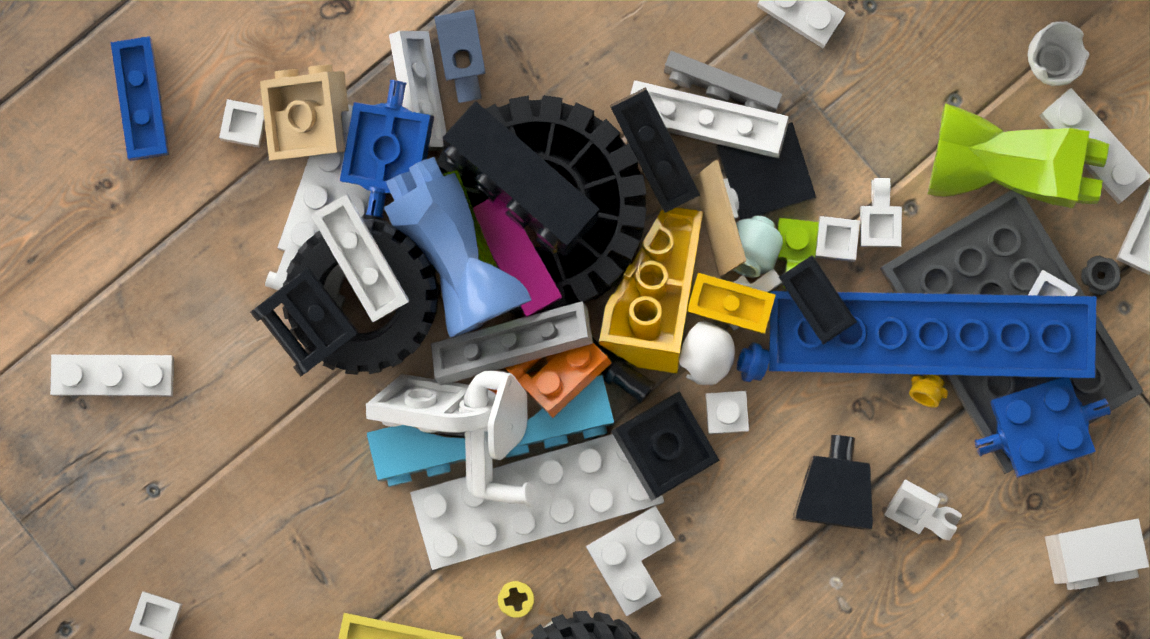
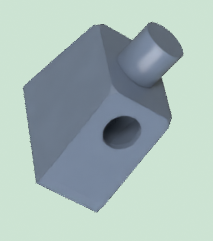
(455, 34)

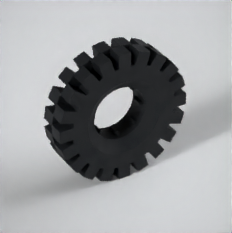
(600, 169)

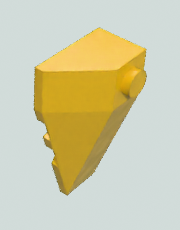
(650, 306)

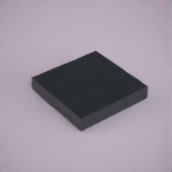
(767, 182)
(665, 446)

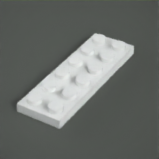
(571, 488)

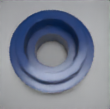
(753, 362)

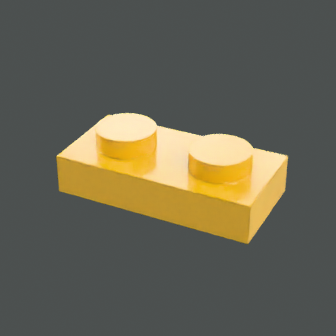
(731, 303)

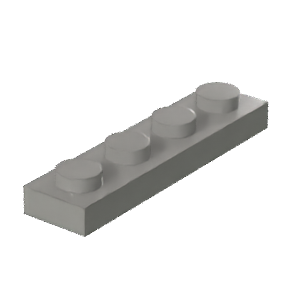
(511, 343)

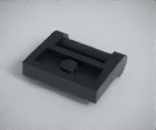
(314, 313)

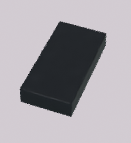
(817, 299)

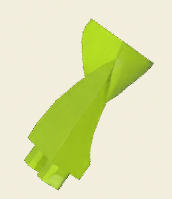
(1030, 162)

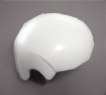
(1058, 54)
(707, 353)

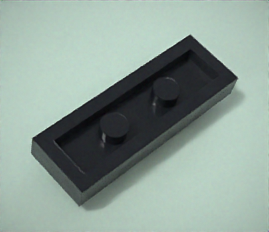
(655, 150)

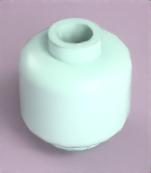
(760, 245)

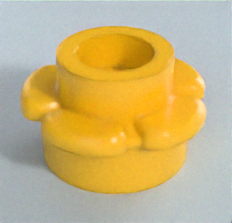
(928, 390)

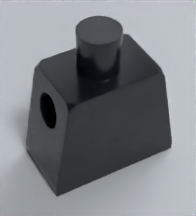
(836, 489)

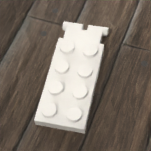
(318, 188)

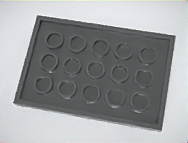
(1003, 254)

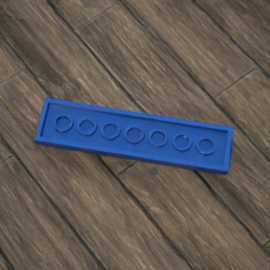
(943, 336)

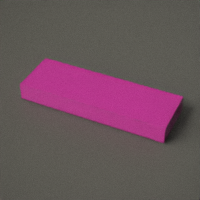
(516, 255)

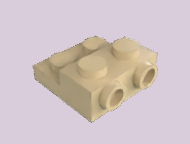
(304, 112)

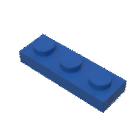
(139, 98)

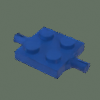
(384, 144)
(1042, 427)

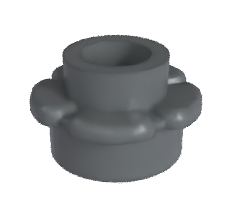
(1108, 267)

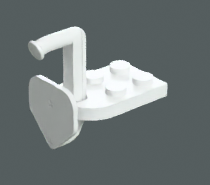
(490, 422)

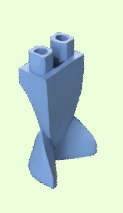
(439, 221)

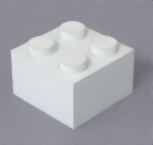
(1095, 552)

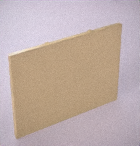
(719, 219)

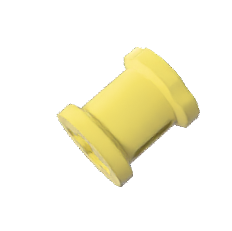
(505, 593)

